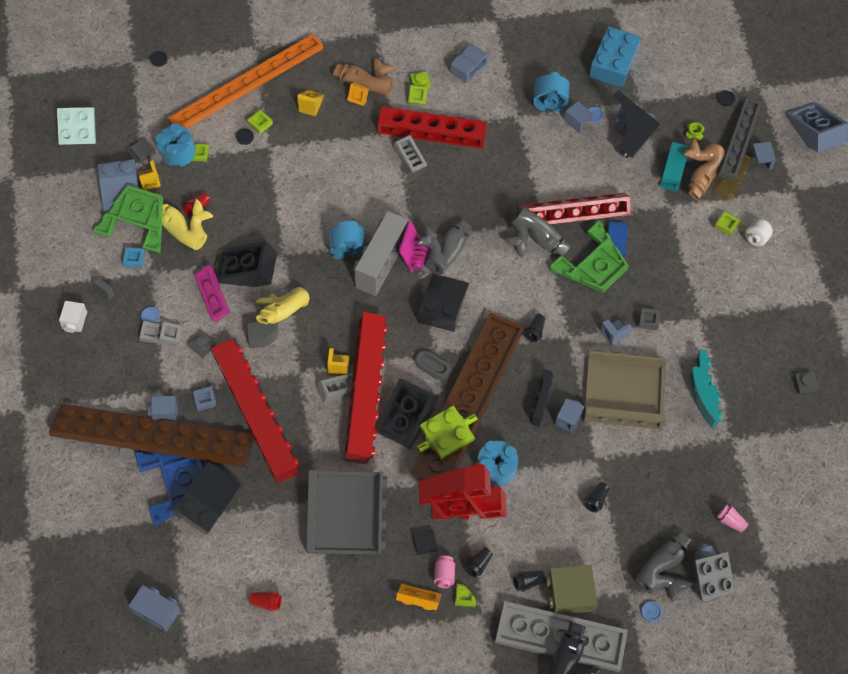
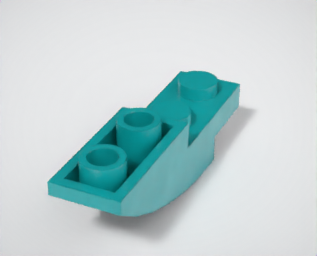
(703, 392)

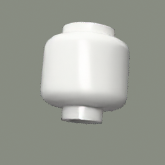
(758, 232)

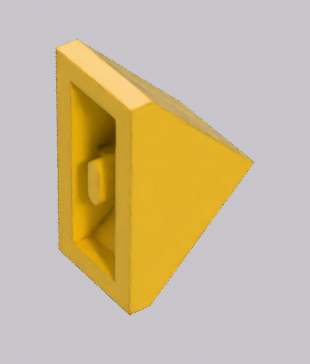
(309, 102)

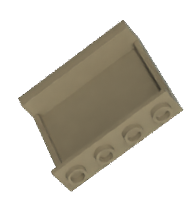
(625, 389)

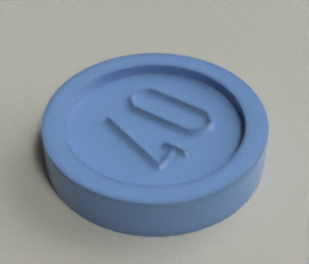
(597, 114)
(151, 315)
(651, 611)

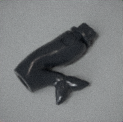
(570, 651)

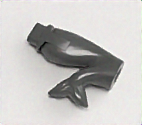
(543, 232)
(452, 245)
(663, 559)

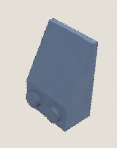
(819, 127)
(114, 179)

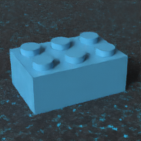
(615, 56)

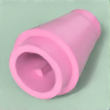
(732, 518)

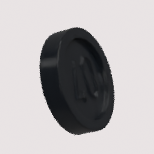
(158, 59)
(726, 98)
(244, 136)

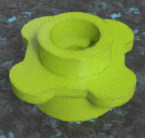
(695, 127)

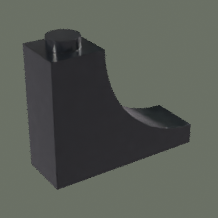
(638, 129)

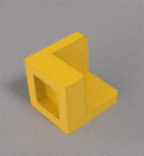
(149, 178)
(337, 363)

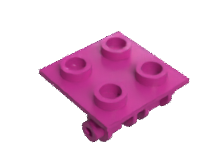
(411, 252)

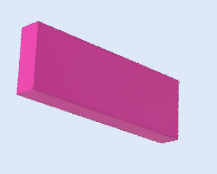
(212, 293)

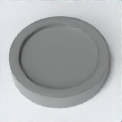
(128, 455)

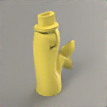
(176, 225)
(282, 307)

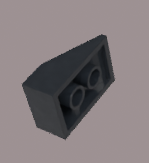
(246, 265)
(442, 302)
(405, 412)
(207, 498)

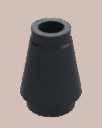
(534, 329)
(596, 498)
(476, 564)
(528, 579)

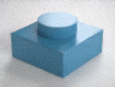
(134, 257)

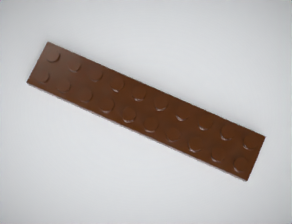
(474, 387)
(152, 435)

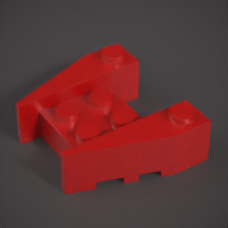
(463, 494)

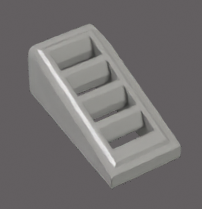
(398, 146)
(327, 391)

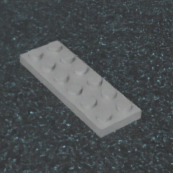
(542, 631)

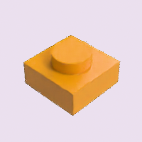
(358, 94)

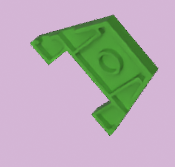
(138, 209)
(600, 267)

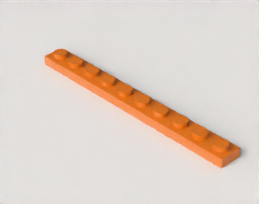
(247, 82)

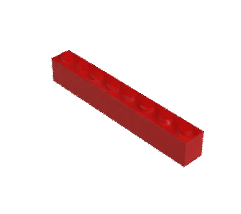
(364, 389)
(255, 412)

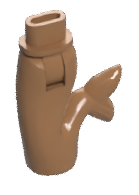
(379, 84)
(705, 174)

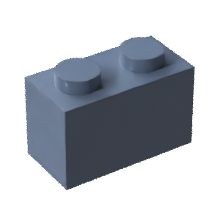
(154, 608)

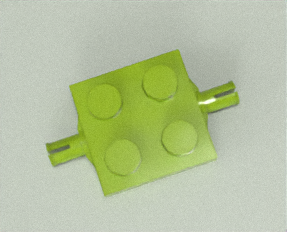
(447, 432)

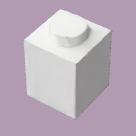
(73, 316)

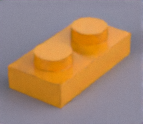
(417, 596)

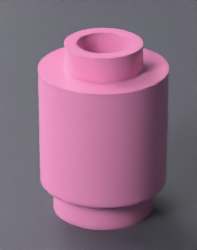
(444, 572)

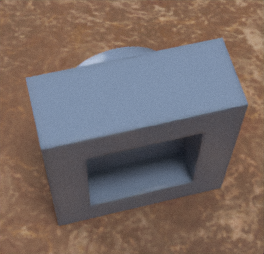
(204, 398)

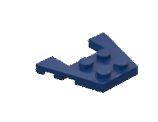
(178, 476)

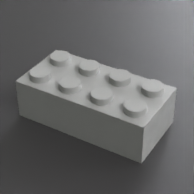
(380, 253)

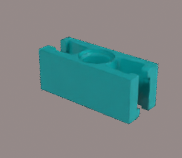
(674, 167)

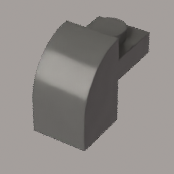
(262, 334)

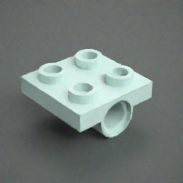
(76, 126)

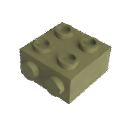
(572, 589)

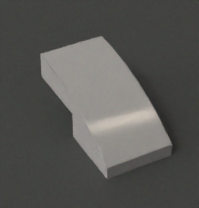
(162, 334)

